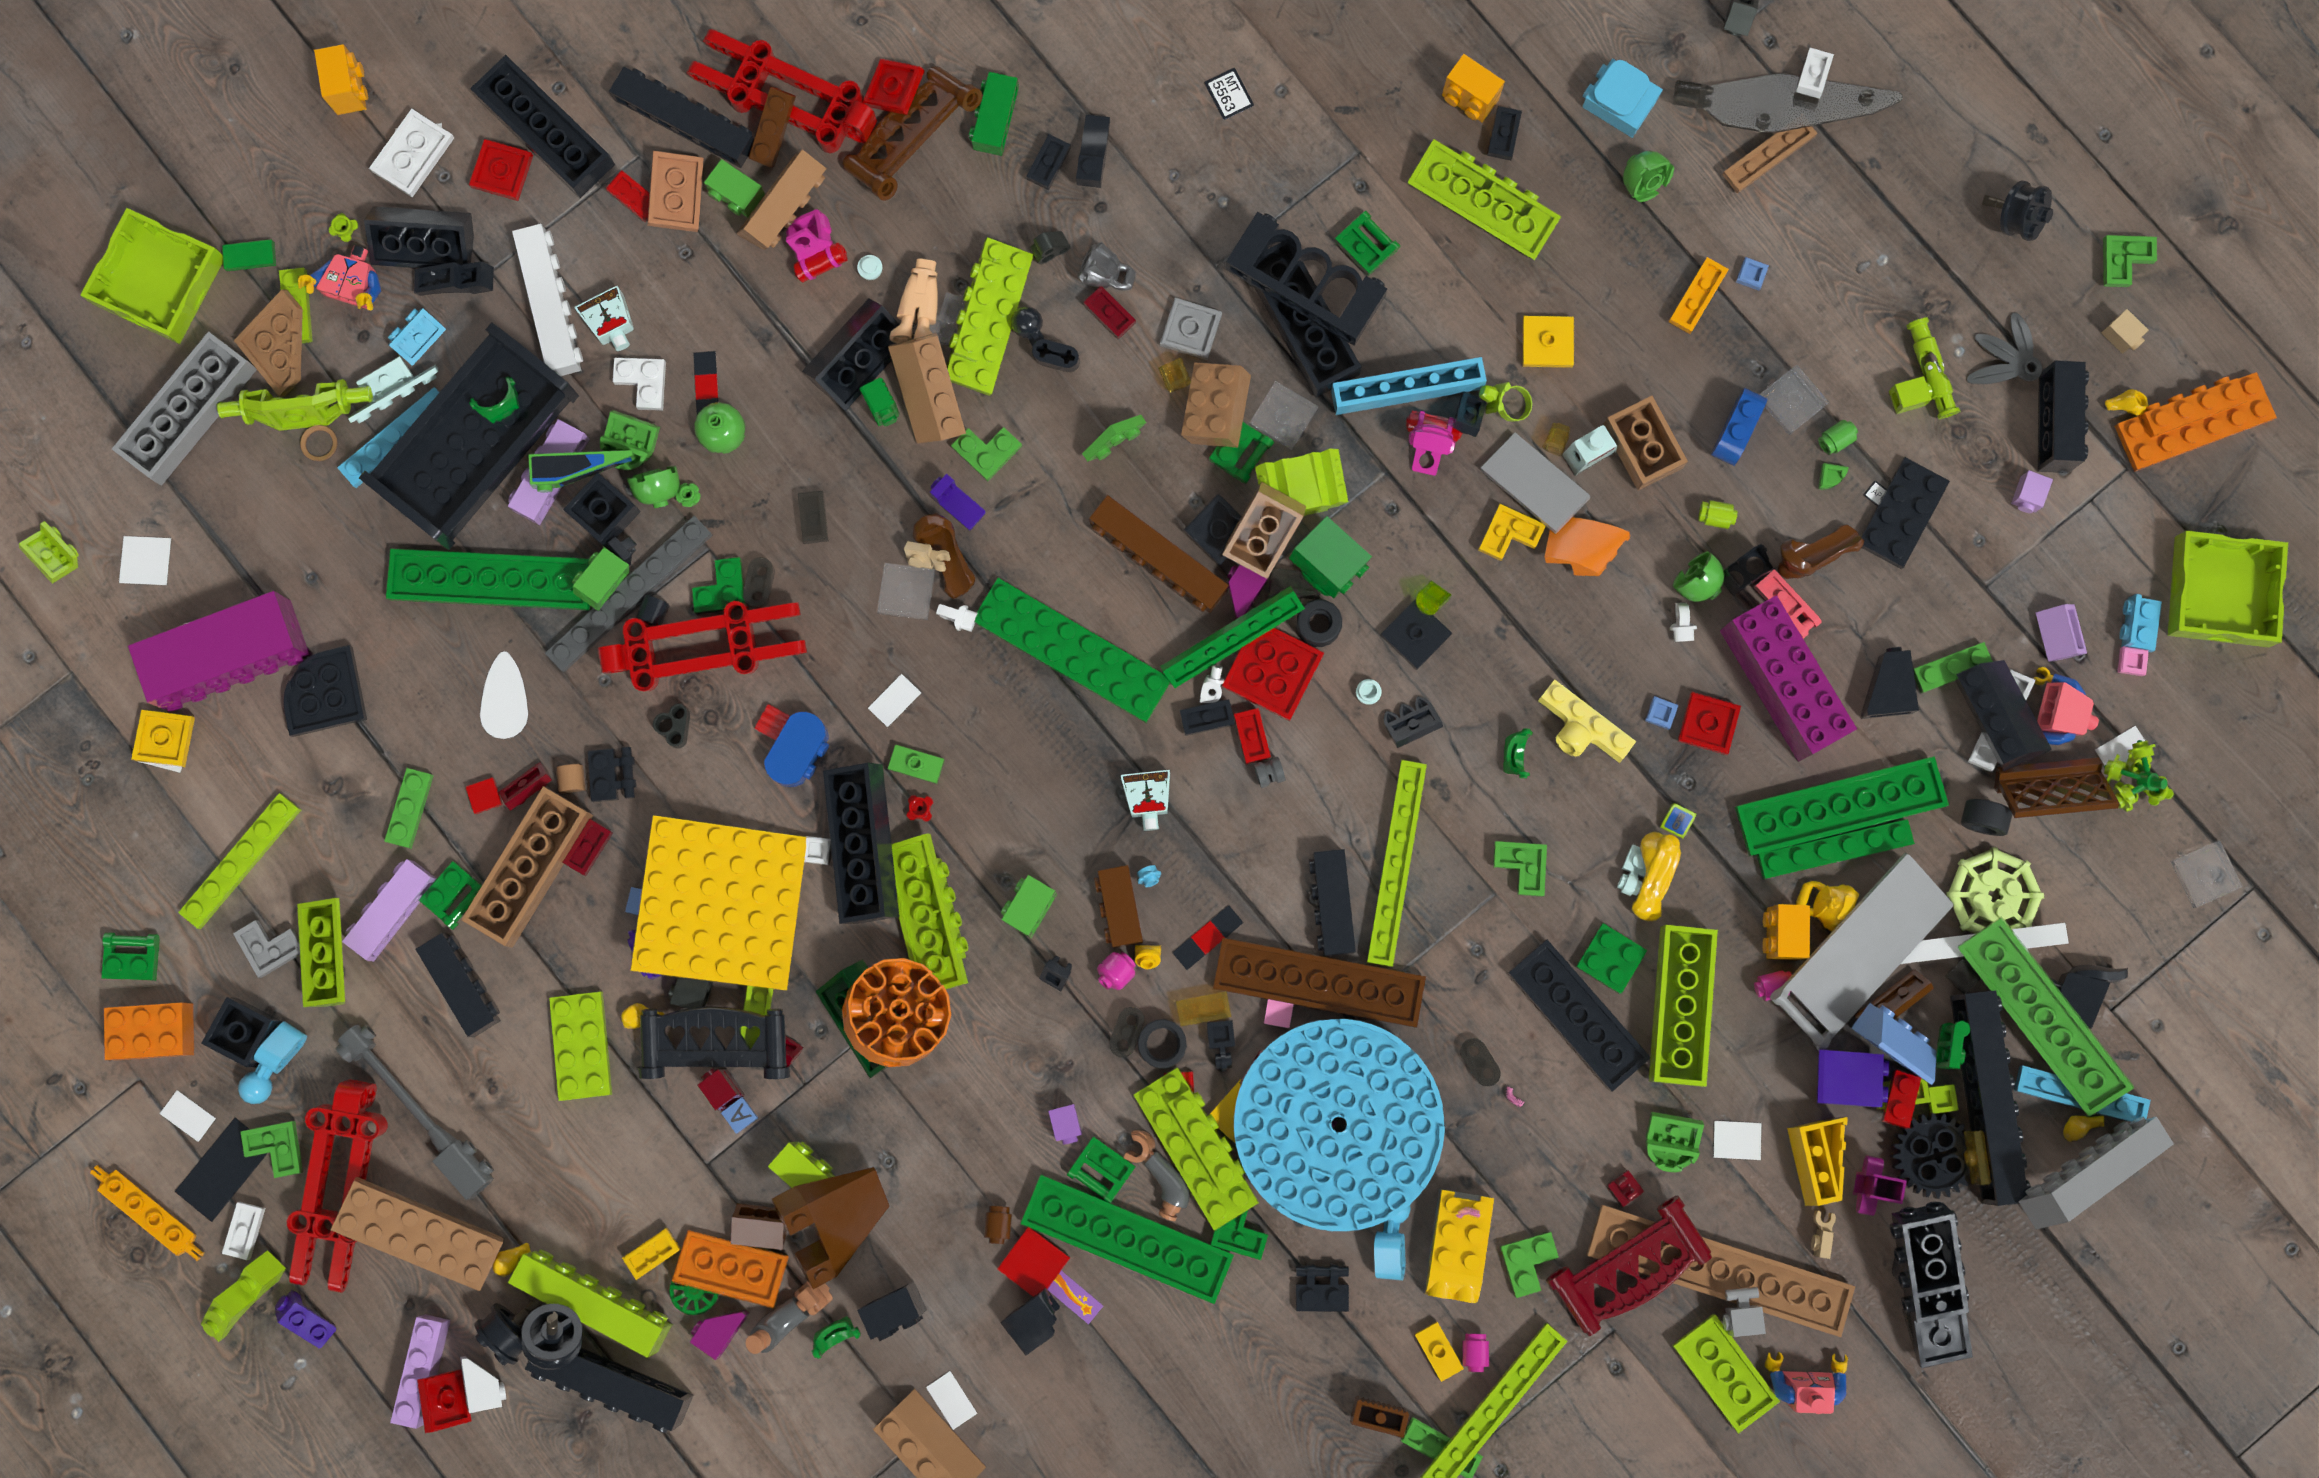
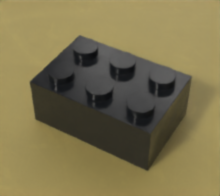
(892, 1310)

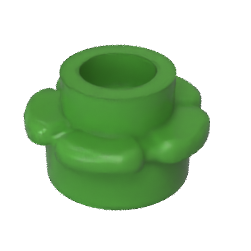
(694, 496)

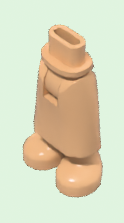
(917, 303)

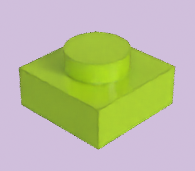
(1943, 1099)

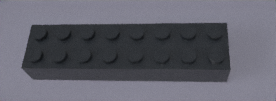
(1990, 1096)

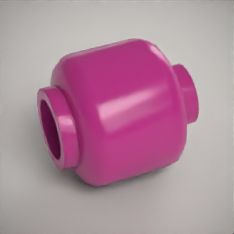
(1116, 971)

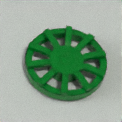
(694, 1295)

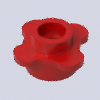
(914, 803)

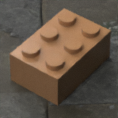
(1216, 404)
(1645, 443)
(1264, 530)

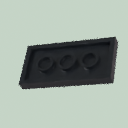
(1903, 512)

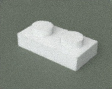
(1814, 73)
(243, 1231)

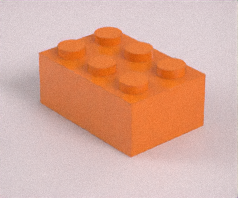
(149, 1031)

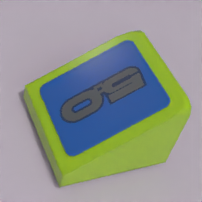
(1678, 820)

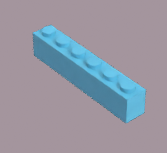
(1408, 386)

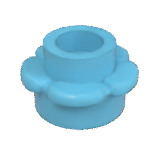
(1148, 876)

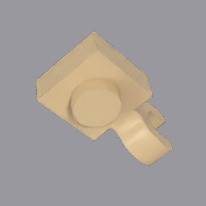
(923, 556)
(1822, 1241)

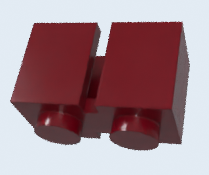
(720, 1089)

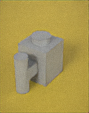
(1744, 1318)

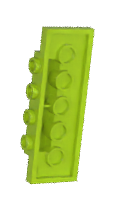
(1485, 198)
(987, 315)
(928, 912)
(1197, 1148)

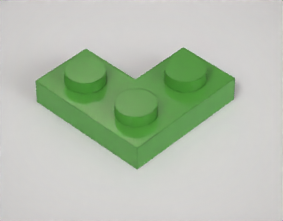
(2121, 252)
(1113, 436)
(986, 458)
(1529, 860)
(280, 1142)
(1522, 1257)

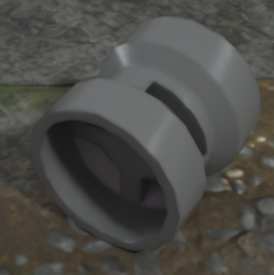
(1269, 772)

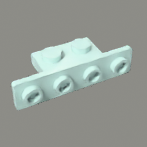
(388, 382)

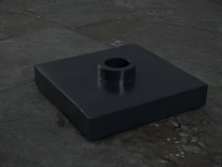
(1213, 527)
(1416, 635)

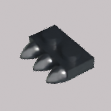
(1412, 723)

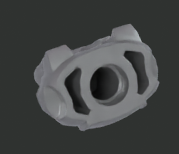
(1103, 267)

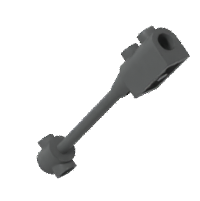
(455, 1158)

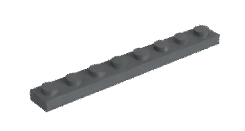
(629, 594)

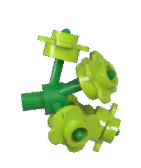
(2137, 767)

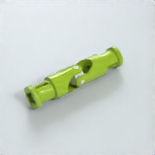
(1933, 371)

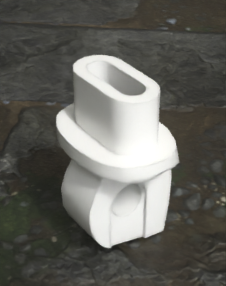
(962, 618)
(1683, 628)
(1212, 681)

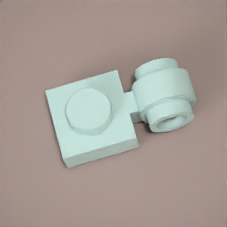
(1635, 865)

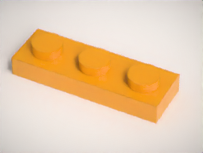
(1698, 295)

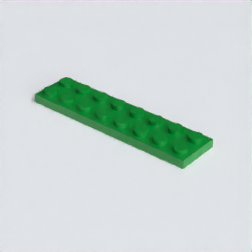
(484, 579)
(1072, 650)
(1841, 806)
(1127, 1239)

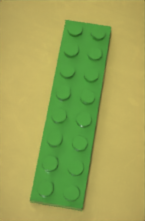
(2046, 1017)

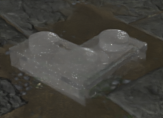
(946, 320)

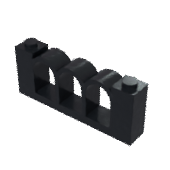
(1252, 246)

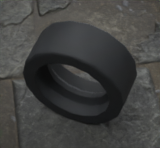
(1159, 1024)

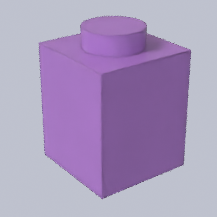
(1065, 1124)

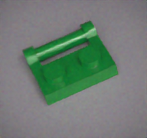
(1361, 248)
(1228, 457)
(446, 891)
(130, 966)
(1950, 1043)
(1105, 1162)

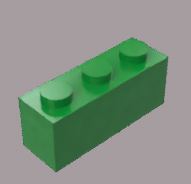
(994, 113)

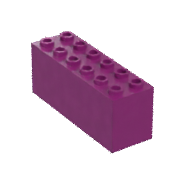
(219, 651)
(1787, 678)

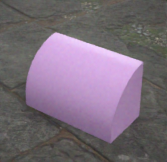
(2061, 632)

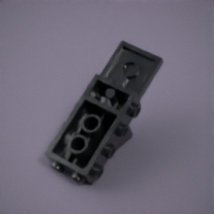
(1933, 1282)

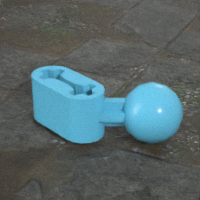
(272, 1057)
(1390, 1249)

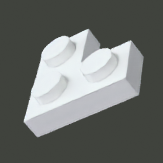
(648, 375)

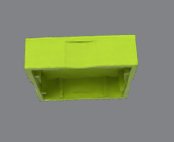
(153, 276)
(2227, 589)

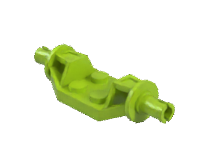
(296, 412)

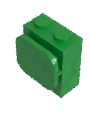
(1330, 559)

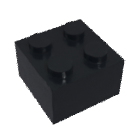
(602, 510)
(239, 1031)

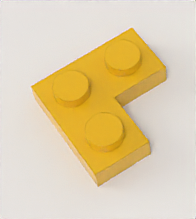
(1509, 525)

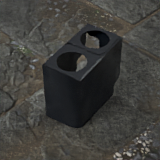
(1758, 551)
(1032, 1321)

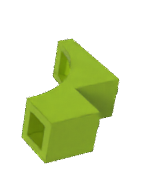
(240, 1296)

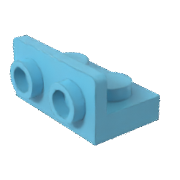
(416, 335)
(2140, 623)

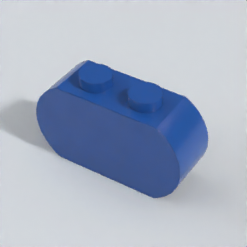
(1739, 426)
(797, 750)

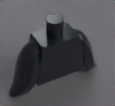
(2086, 988)

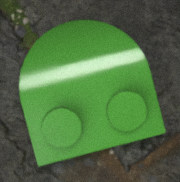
(630, 434)
(1673, 1141)

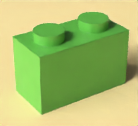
(734, 188)
(600, 578)

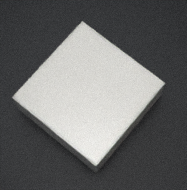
(817, 850)

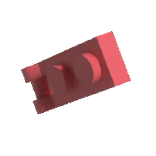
(1775, 585)

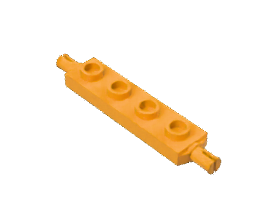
(147, 1213)

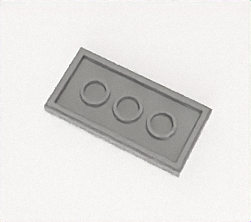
(1535, 483)

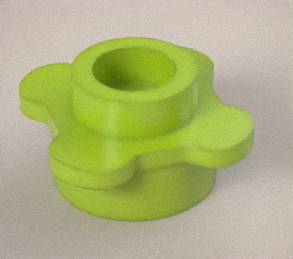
(336, 227)

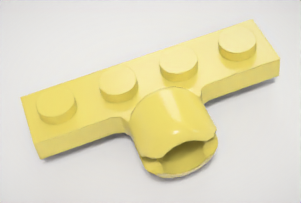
(1584, 725)

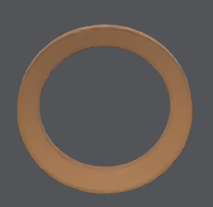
(308, 432)

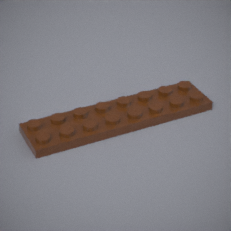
(1319, 982)

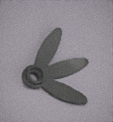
(2017, 360)

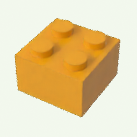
(341, 79)
(1472, 88)
(1787, 932)

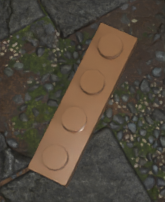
(1767, 157)

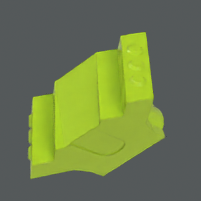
(1309, 479)

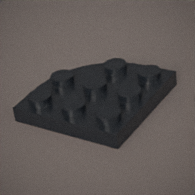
(324, 693)

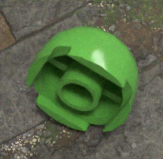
(1646, 173)
(724, 436)
(655, 486)
(1702, 579)

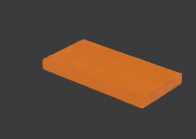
(730, 1269)

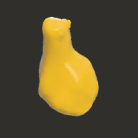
(2130, 401)
(631, 1015)
(2079, 1126)
(508, 1259)

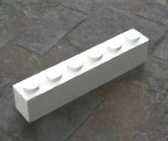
(546, 299)

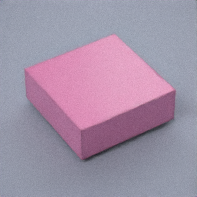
(2133, 661)
(1278, 1013)

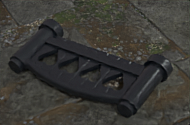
(659, 1051)

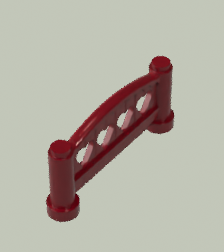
(1673, 1228)

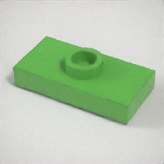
(916, 764)

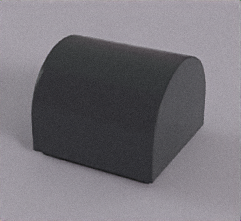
(653, 610)

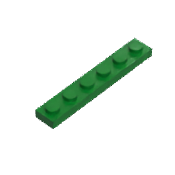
(1232, 637)
(1835, 849)

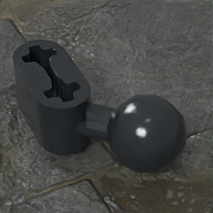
(1027, 324)

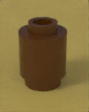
(998, 1224)

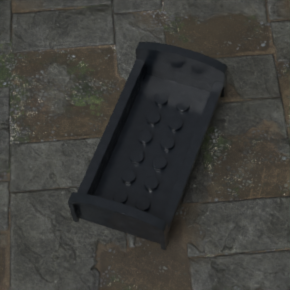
(456, 455)

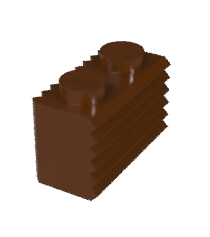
(1379, 1417)

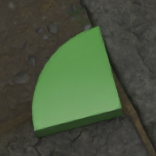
(1831, 475)

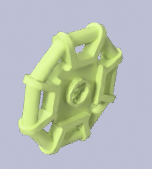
(1989, 880)

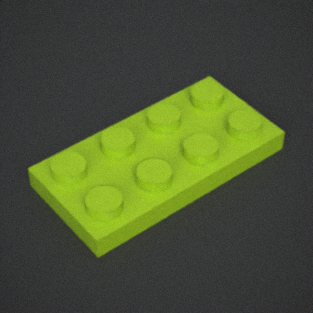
(580, 1046)
(1726, 1373)

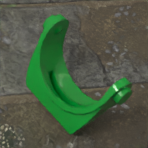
(504, 408)
(1519, 739)
(822, 1344)

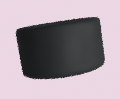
(1319, 607)
(1986, 817)

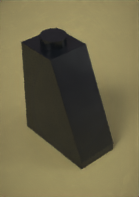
(1892, 686)

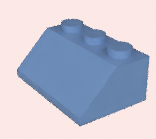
(1897, 1041)

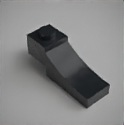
(1093, 151)
(454, 278)

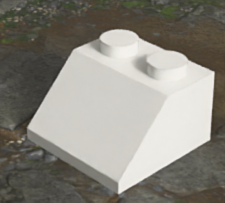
(481, 1387)

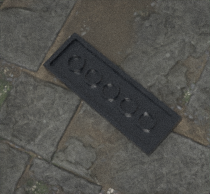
(1579, 1015)

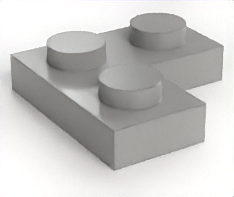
(266, 954)

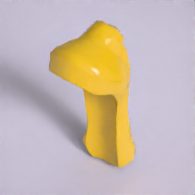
(1661, 858)

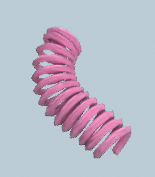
(1510, 1096)
(1468, 1213)

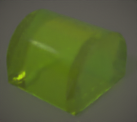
(1432, 598)

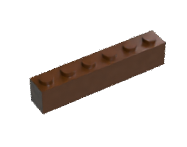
(1158, 554)

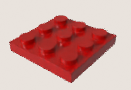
(1273, 672)

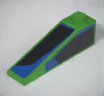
(561, 469)

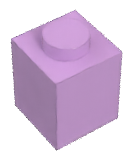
(2031, 492)

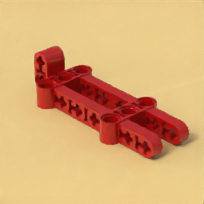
(858, 118)
(622, 656)
(350, 1101)

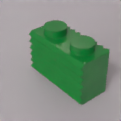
(880, 402)

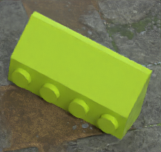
(321, 953)

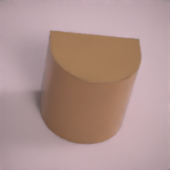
(570, 778)

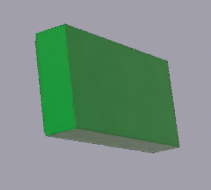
(249, 255)

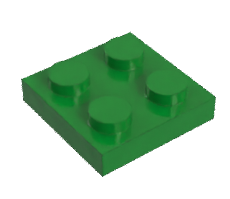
(1611, 958)

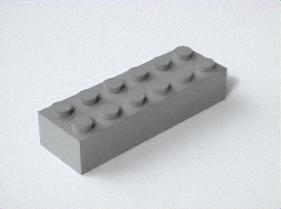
(184, 409)
(2095, 1172)

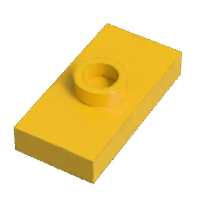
(651, 1253)
(1439, 1351)

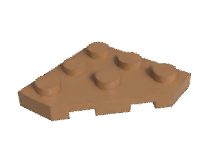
(275, 342)

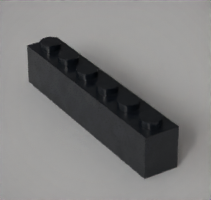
(682, 116)

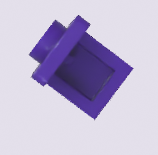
(956, 502)
(303, 1321)

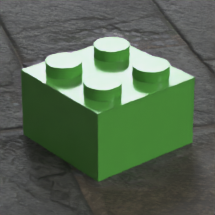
(1028, 906)

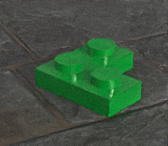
(728, 588)
(1240, 1239)

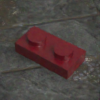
(1109, 312)
(525, 786)
(587, 847)

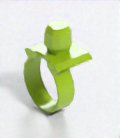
(1494, 396)

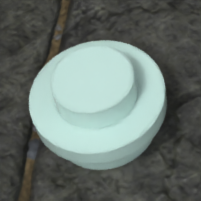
(869, 267)
(1368, 691)

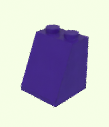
(1852, 1078)

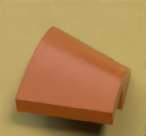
(1585, 545)

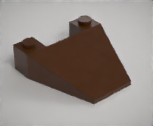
(842, 1215)

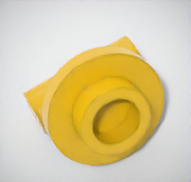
(1147, 956)

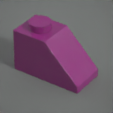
(1244, 588)
(716, 1332)

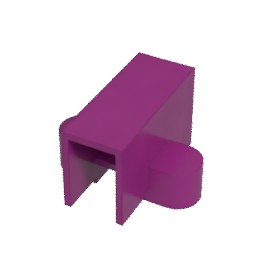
(1872, 1186)

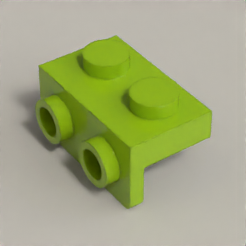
(50, 553)

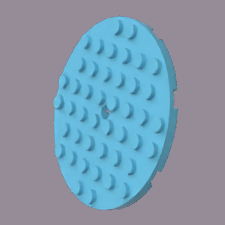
(1329, 1175)

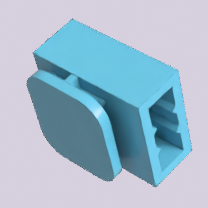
(1621, 96)

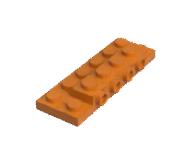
(2195, 420)

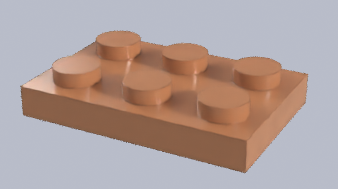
(675, 191)

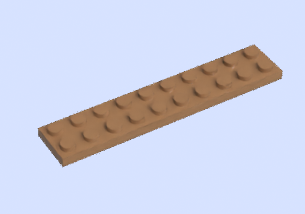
(1782, 1288)

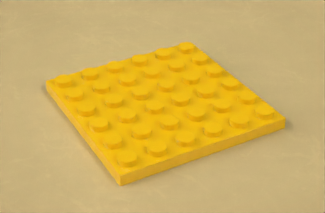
(718, 903)

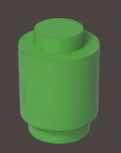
(1838, 437)

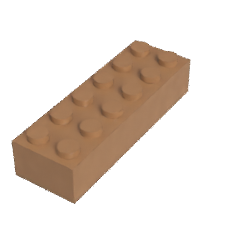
(526, 868)
(417, 1234)

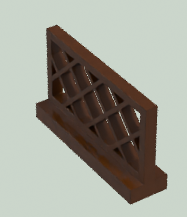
(2055, 777)

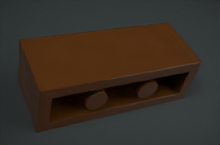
(1118, 907)

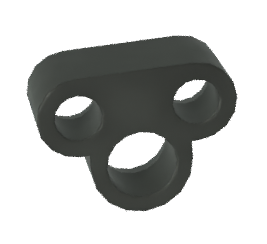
(1049, 245)
(679, 726)

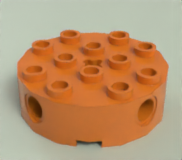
(876, 1028)

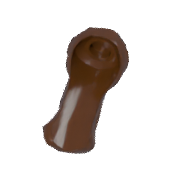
(940, 534)
(1805, 559)

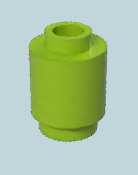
(1717, 514)

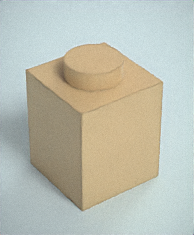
(2125, 332)

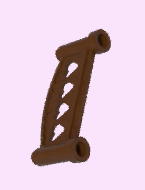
(878, 172)

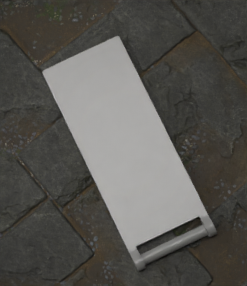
(1864, 949)

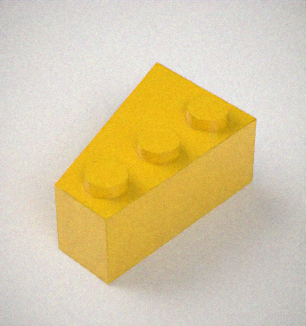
(1819, 1159)

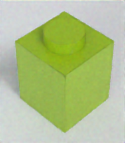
(1910, 395)

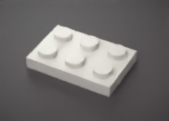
(411, 153)

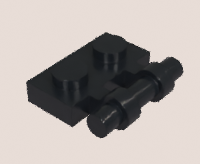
(604, 774)
(1322, 1297)

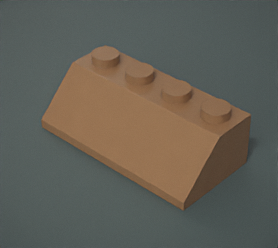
(782, 200)
(927, 389)
(927, 1441)

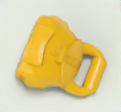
(1830, 904)

